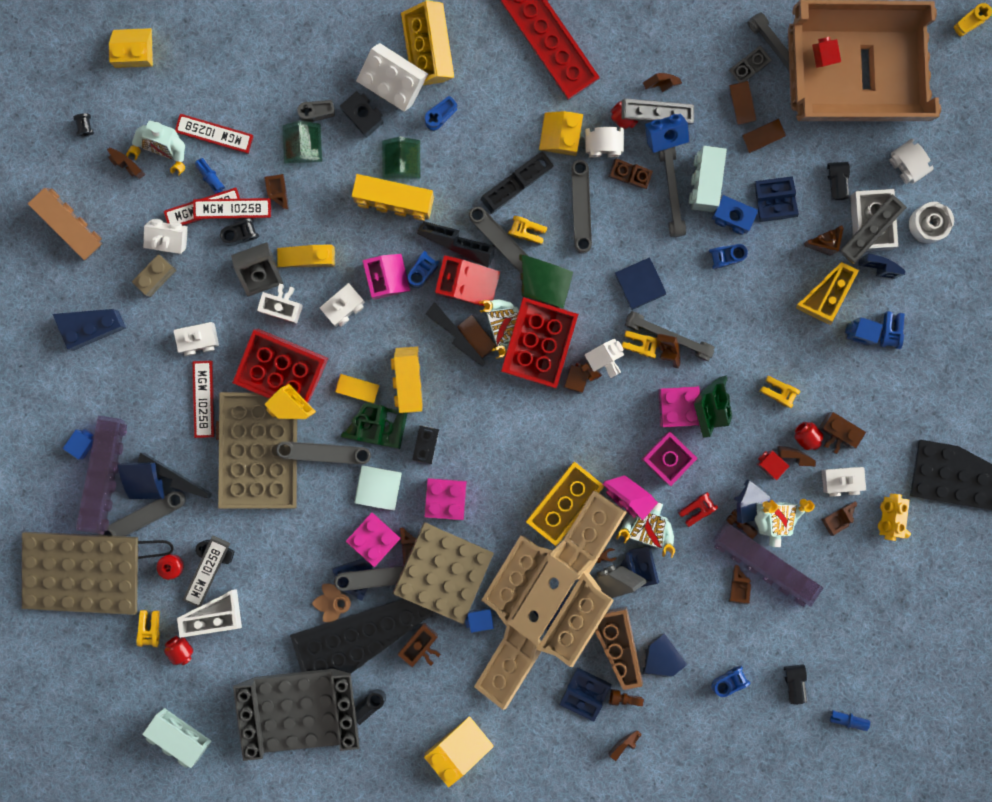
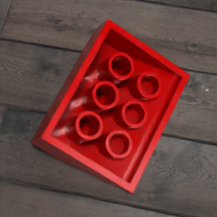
(539, 343)
(275, 362)

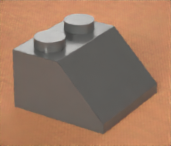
(256, 269)
(618, 581)

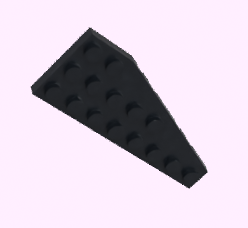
(951, 475)
(356, 638)

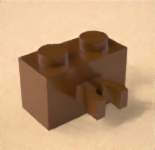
(842, 431)
(418, 645)

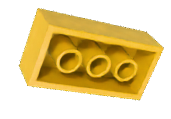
(392, 196)
(563, 503)

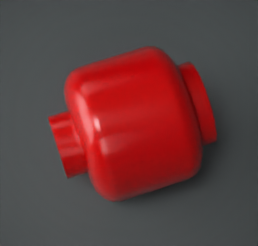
(617, 117)
(808, 436)
(176, 568)
(178, 650)

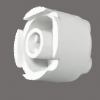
(604, 141)
(911, 161)
(942, 222)

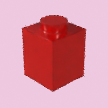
(826, 52)
(772, 464)

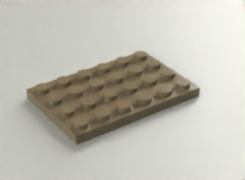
(248, 461)
(79, 572)

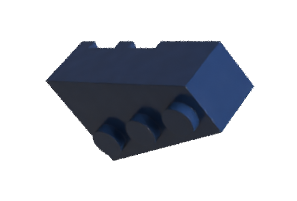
(87, 326)

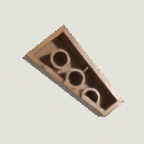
(65, 222)
(620, 647)

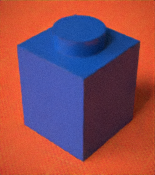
(79, 443)
(479, 620)

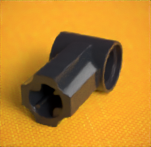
(838, 176)
(795, 679)
(368, 707)

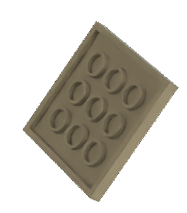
(443, 573)

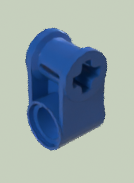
(726, 255)
(423, 269)
(731, 681)

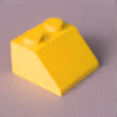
(131, 48)
(561, 132)
(288, 405)

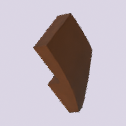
(663, 80)
(277, 189)
(669, 348)
(589, 373)
(802, 458)
(839, 519)
(407, 542)
(740, 587)

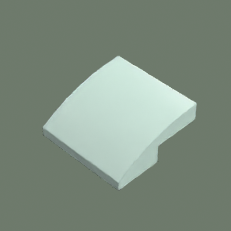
(377, 487)

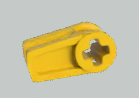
(973, 19)
(526, 224)
(645, 340)
(785, 390)
(143, 631)

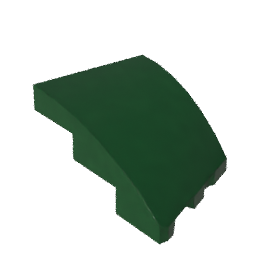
(544, 281)
(713, 407)
(370, 427)

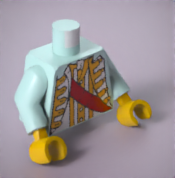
(161, 141)
(502, 320)
(780, 518)
(652, 530)

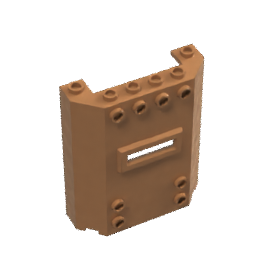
(897, 61)

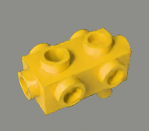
(894, 517)

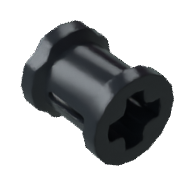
(80, 118)

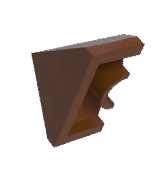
(828, 242)

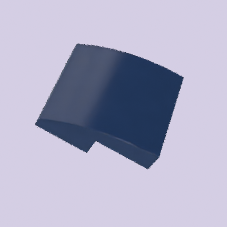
(776, 199)
(884, 266)
(640, 283)
(141, 481)
(585, 694)

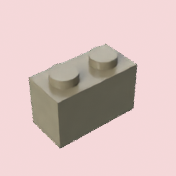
(154, 275)

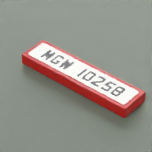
(214, 133)
(232, 208)
(184, 213)
(203, 399)

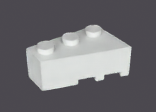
(214, 616)

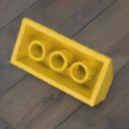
(428, 41)

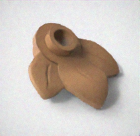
(329, 603)

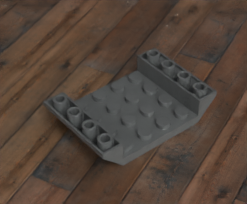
(296, 712)

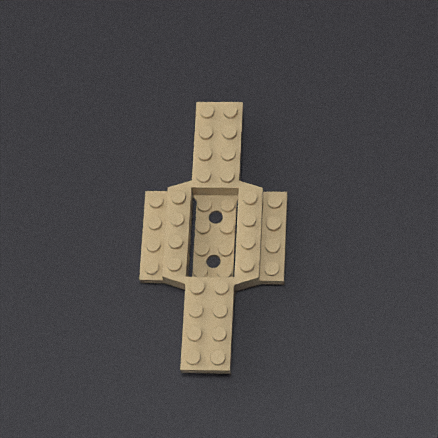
(525, 587)

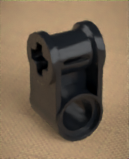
(240, 231)

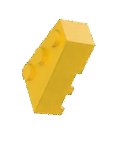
(828, 296)
(407, 379)

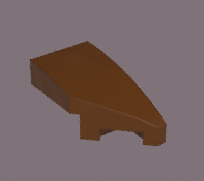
(628, 740)

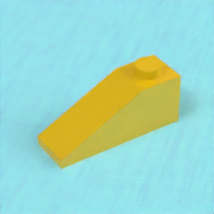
(306, 256)

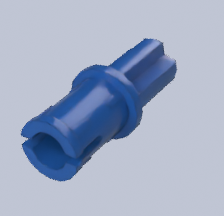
(209, 176)
(849, 720)

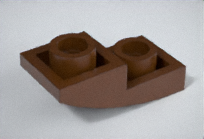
(742, 102)
(764, 135)
(120, 159)
(630, 174)
(477, 336)

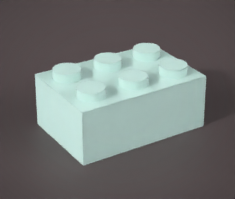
(707, 178)
(176, 738)

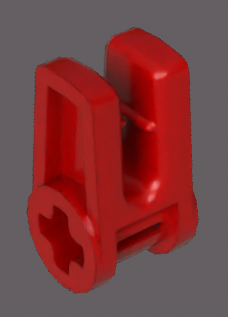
(698, 503)

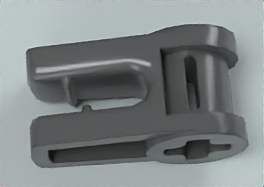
(318, 110)

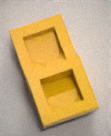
(357, 388)

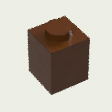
(576, 379)

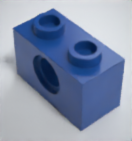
(667, 132)
(745, 215)
(863, 331)

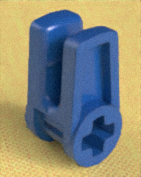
(442, 111)
(889, 337)

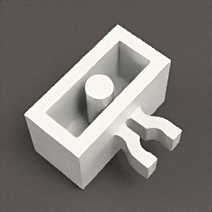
(165, 236)
(342, 305)
(279, 306)
(196, 338)
(605, 356)
(843, 480)

